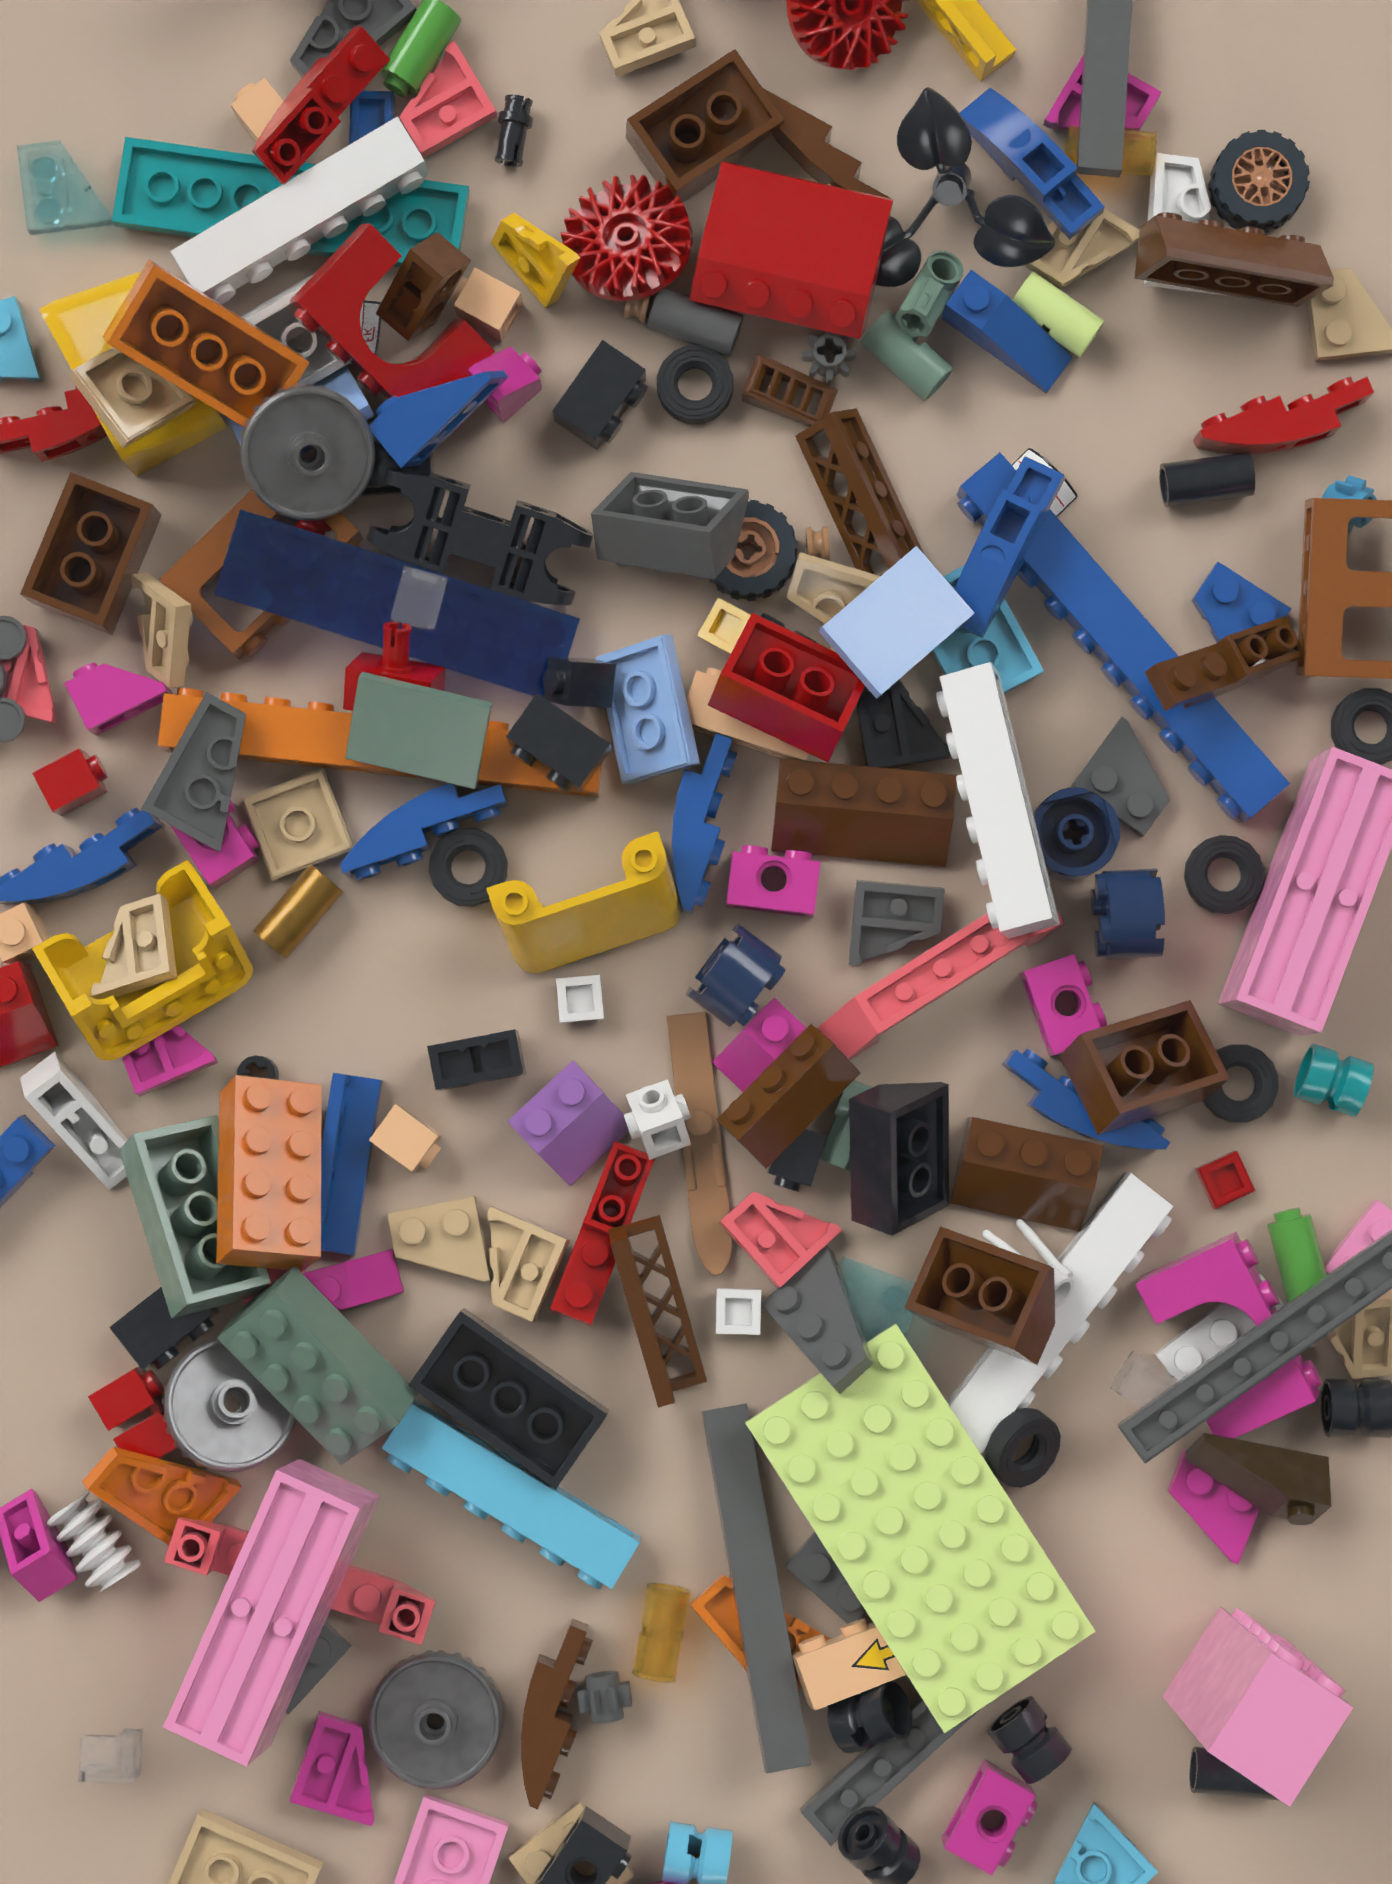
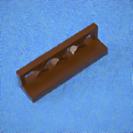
(867, 485)
(641, 1315)

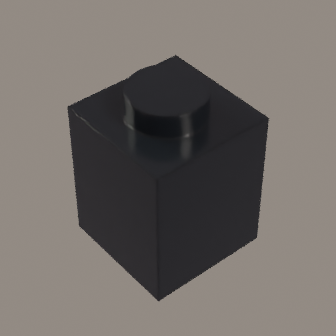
(579, 682)
(798, 1161)

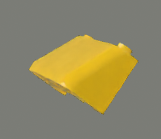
(79, 328)
(592, 921)
(207, 967)

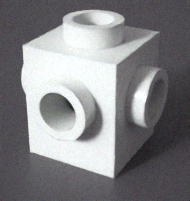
(655, 1110)

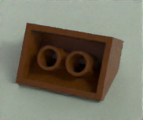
(788, 1095)
(1026, 1173)
(986, 1295)

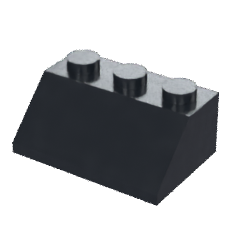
(899, 1154)

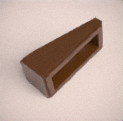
(779, 371)

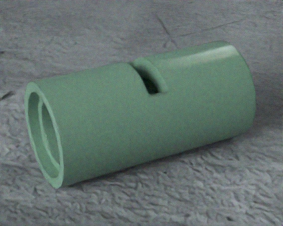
(912, 363)

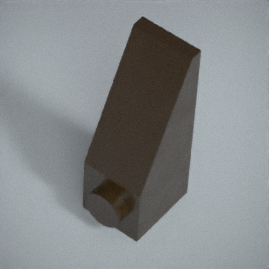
(1270, 1477)

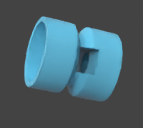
(713, 1850)

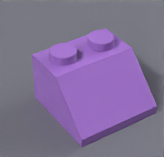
(570, 1123)

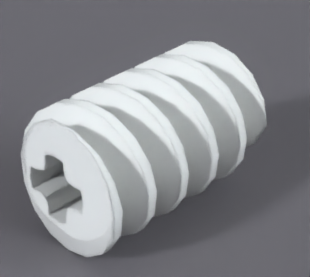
(93, 1542)

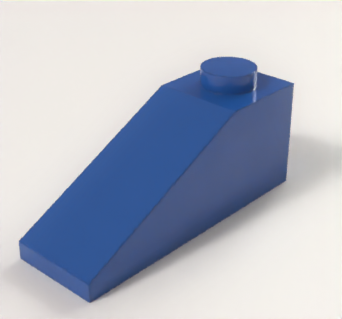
(1005, 331)
(421, 421)

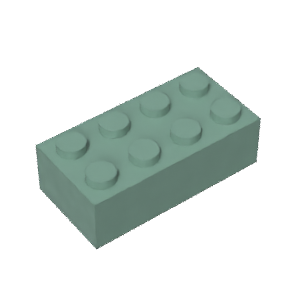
(177, 1199)
(318, 1365)

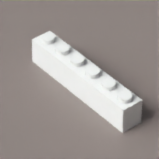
(302, 212)
(998, 801)

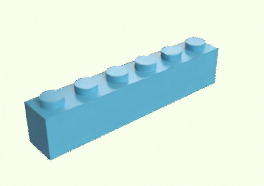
(512, 1494)

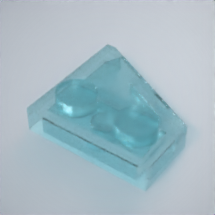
(57, 191)
(877, 1298)

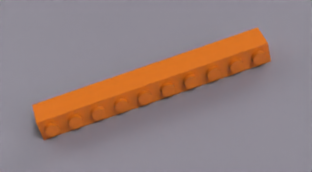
(320, 739)

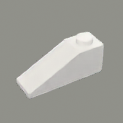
(76, 1117)

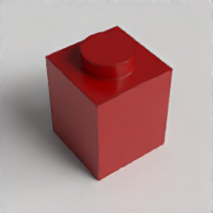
(71, 781)

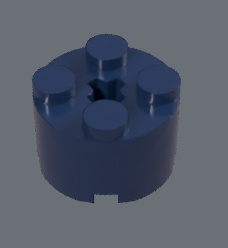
(1085, 813)
(1129, 914)
(736, 977)

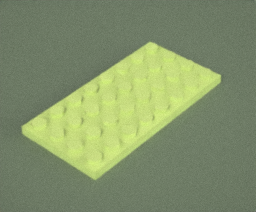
(921, 1530)

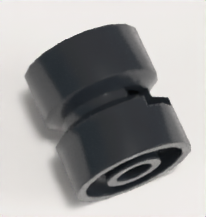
(1349, 1408)
(870, 1718)
(1034, 1747)
(878, 1847)

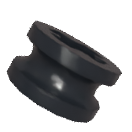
(261, 1062)

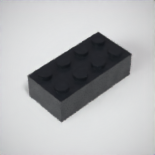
(509, 1398)

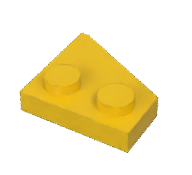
(535, 257)

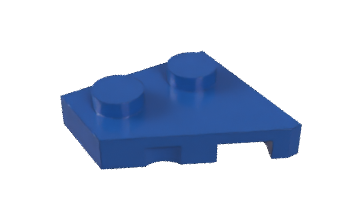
(1234, 603)

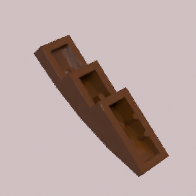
(808, 144)

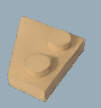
(1086, 250)
(1347, 321)
(139, 950)

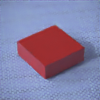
(1225, 1179)

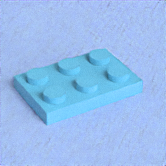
(1002, 646)

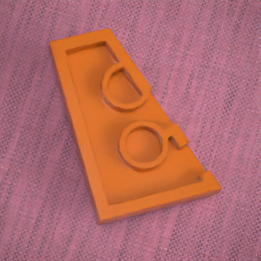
(158, 1490)
(718, 1612)

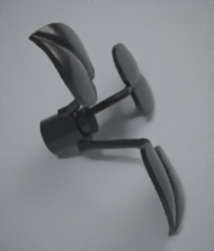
(939, 137)

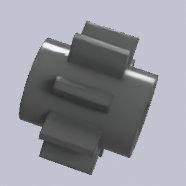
(818, 360)
(604, 1697)

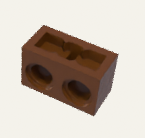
(422, 286)

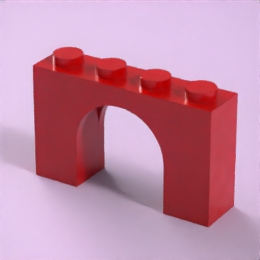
(333, 306)

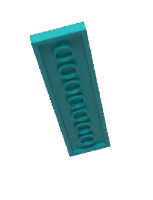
(194, 188)

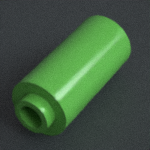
(420, 47)
(1296, 1251)

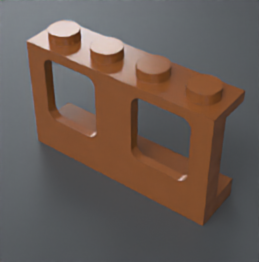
(206, 560)
(1332, 587)

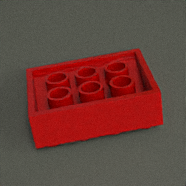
(791, 250)

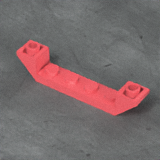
(920, 983)
(363, 1593)

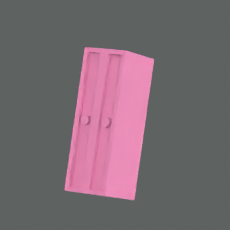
(1314, 895)
(271, 1611)
(1258, 1703)

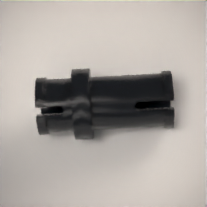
(514, 126)

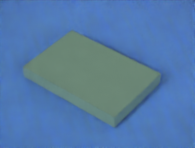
(418, 730)

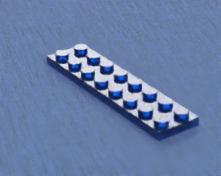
(354, 595)

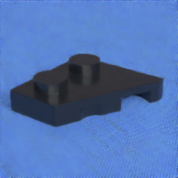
(896, 730)

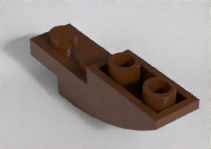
(1225, 665)
(544, 1727)

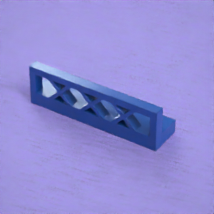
(346, 1159)

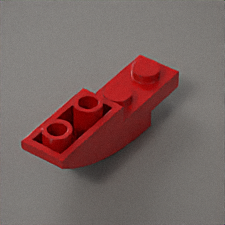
(317, 102)
(1271, 428)
(53, 430)
(592, 1254)

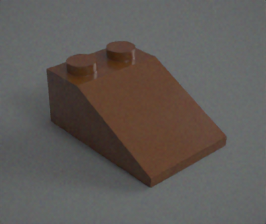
(701, 124)

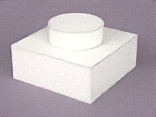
(580, 998)
(738, 1311)

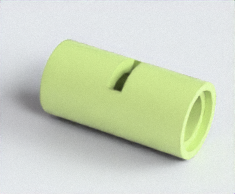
(1066, 318)

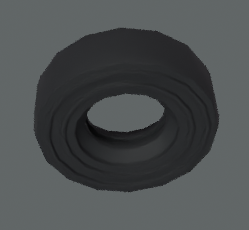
(695, 410)
(1344, 718)
(444, 854)
(1250, 880)
(1265, 1085)
(1009, 1435)

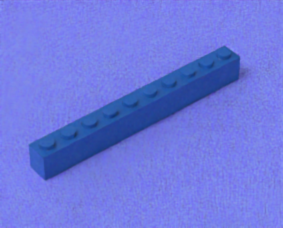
(1128, 647)

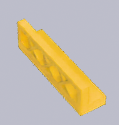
(970, 34)

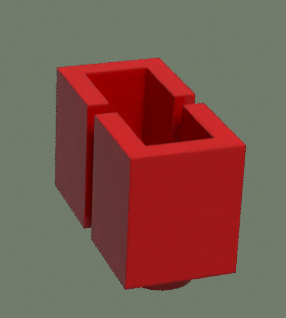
(126, 1399)

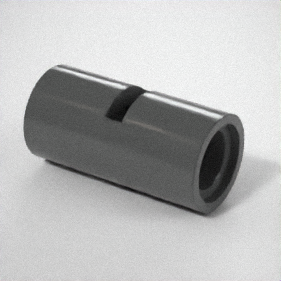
(695, 322)

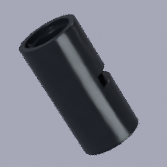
(1207, 479)
(1215, 1777)

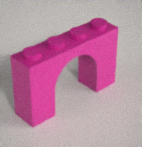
(1228, 1275)

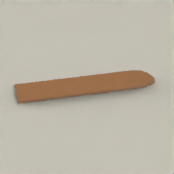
(704, 1156)

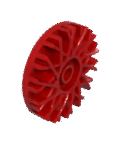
(845, 31)
(628, 239)

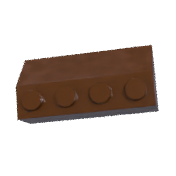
(1231, 260)
(864, 812)

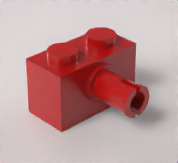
(393, 664)

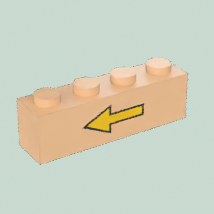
(844, 1664)

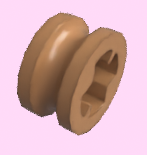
(638, 308)
(818, 543)

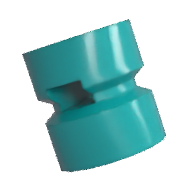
(1330, 1079)

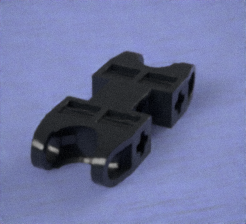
(479, 536)

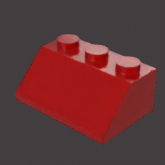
(787, 687)
(23, 1016)

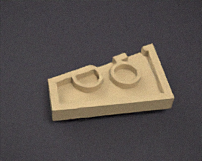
(232, 1854)

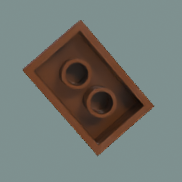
(91, 553)
(1144, 1067)

